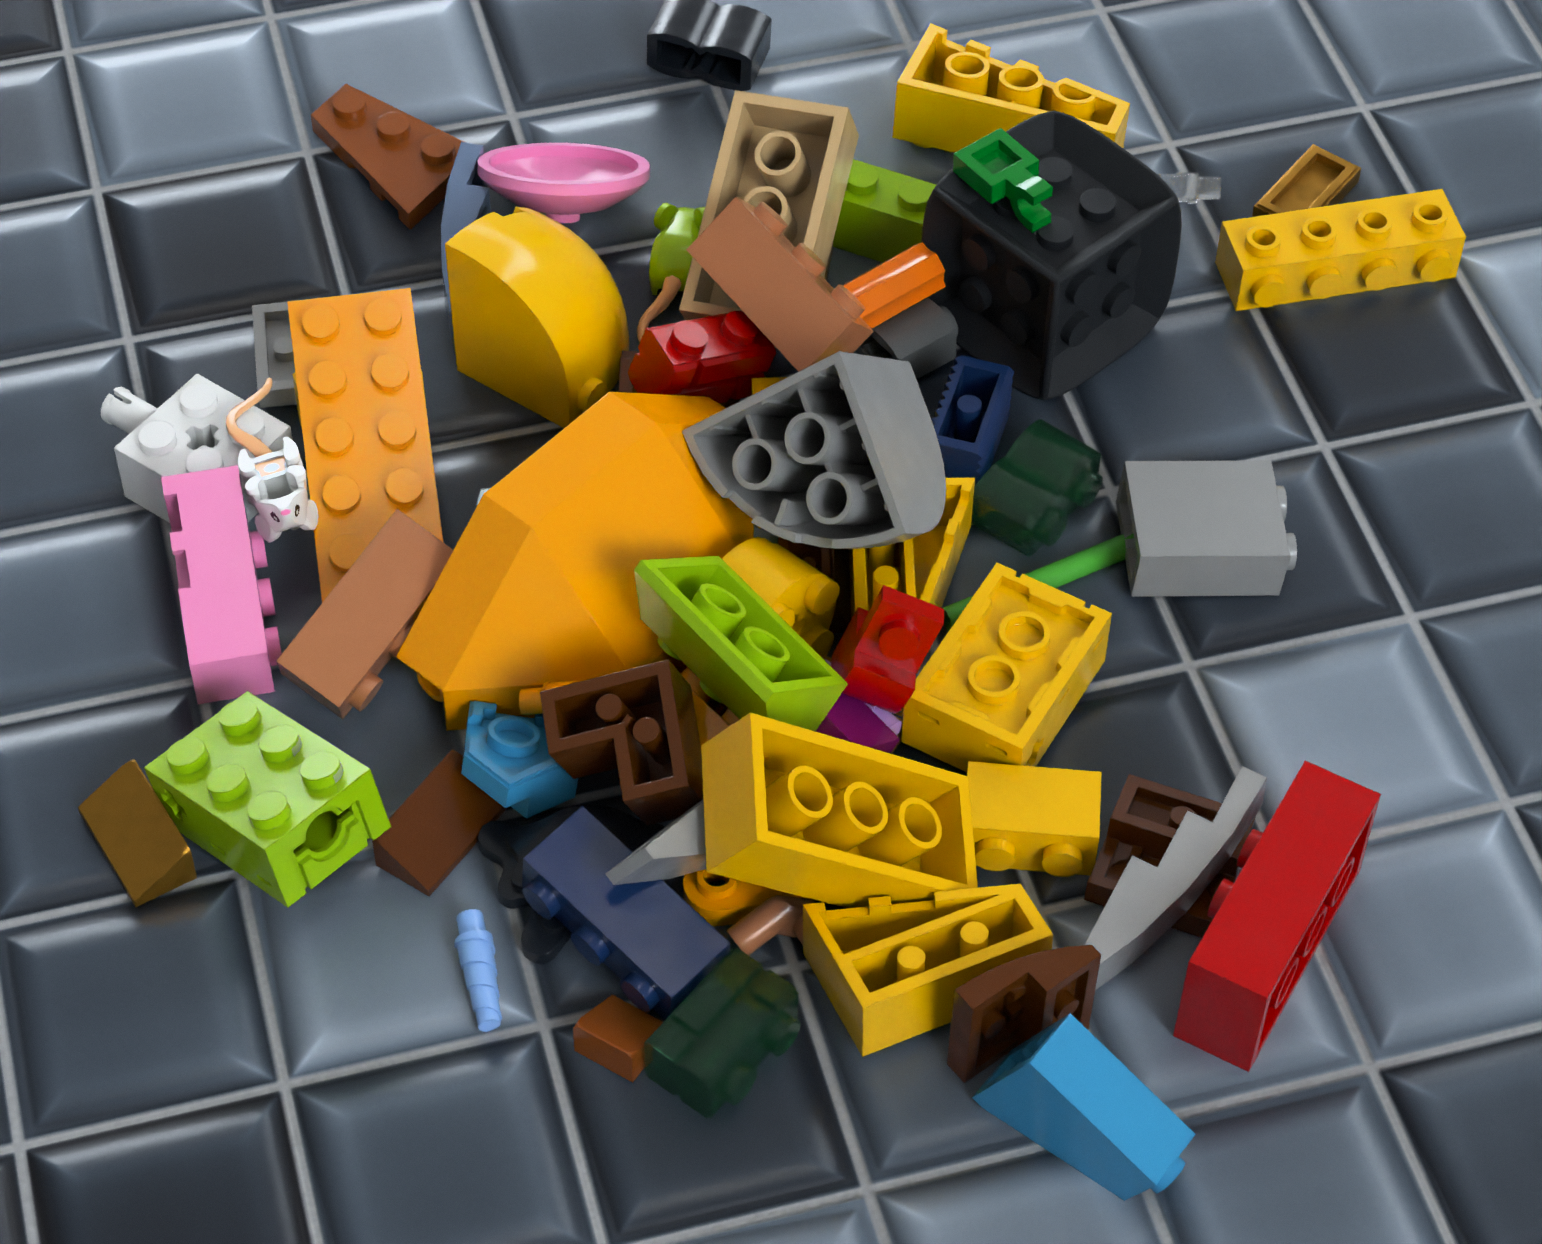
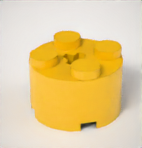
(790, 587)

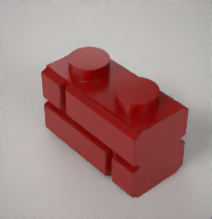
(702, 358)

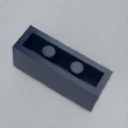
(633, 928)

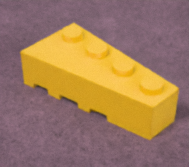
(962, 94)

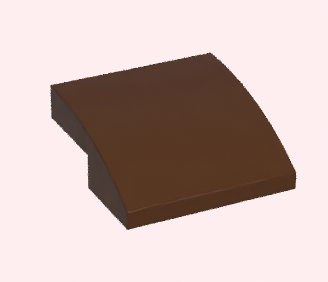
(1144, 827)
(1018, 1002)

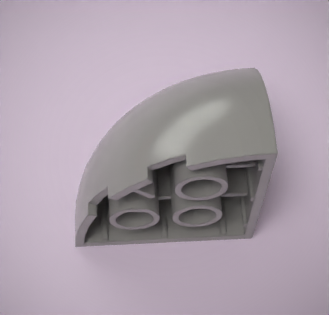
(830, 455)

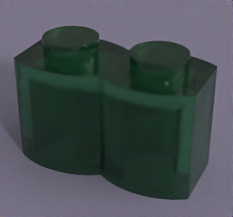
(1036, 487)

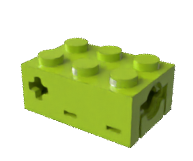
(268, 797)

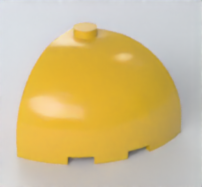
(535, 313)

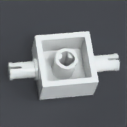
(183, 437)

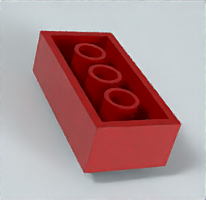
(1274, 914)

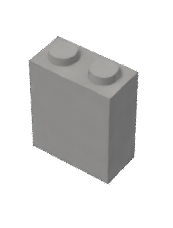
(1204, 528)

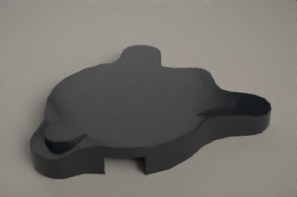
(511, 842)

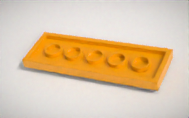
(361, 421)

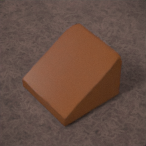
(615, 1036)

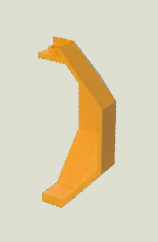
(552, 555)

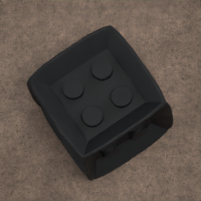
(1073, 291)

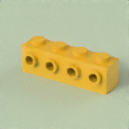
(1339, 249)

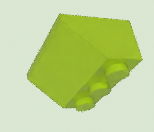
(881, 212)
(734, 641)

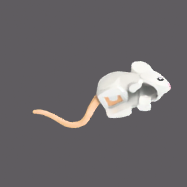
(272, 479)

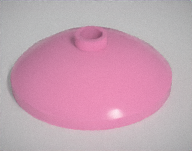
(563, 177)

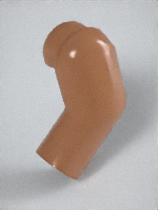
(772, 917)

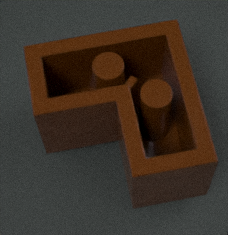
(633, 723)

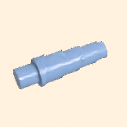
(478, 963)

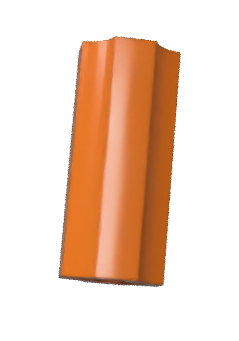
(898, 283)

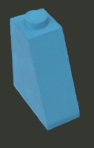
(1087, 1110)

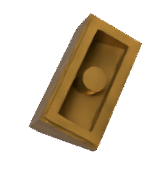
(137, 835)

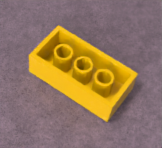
(832, 817)

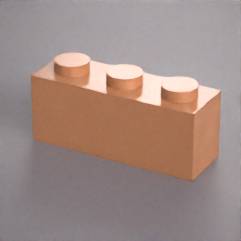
(779, 284)
(366, 617)

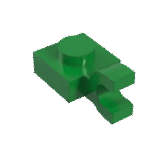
(1004, 168)

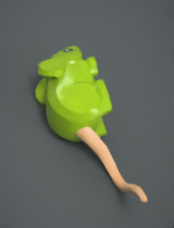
(669, 257)

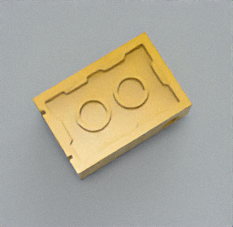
(1006, 673)

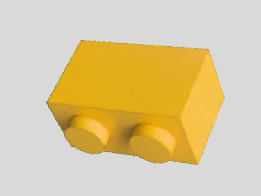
(1035, 818)

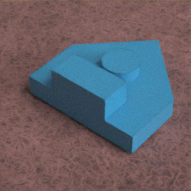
(512, 761)

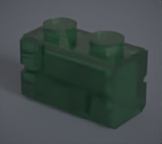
(723, 1033)

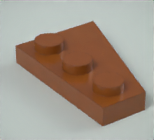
(393, 150)

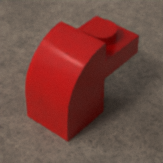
(886, 648)

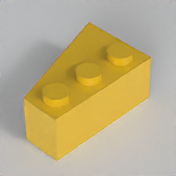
(918, 565)
(898, 964)

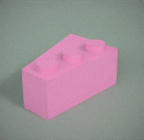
(219, 585)

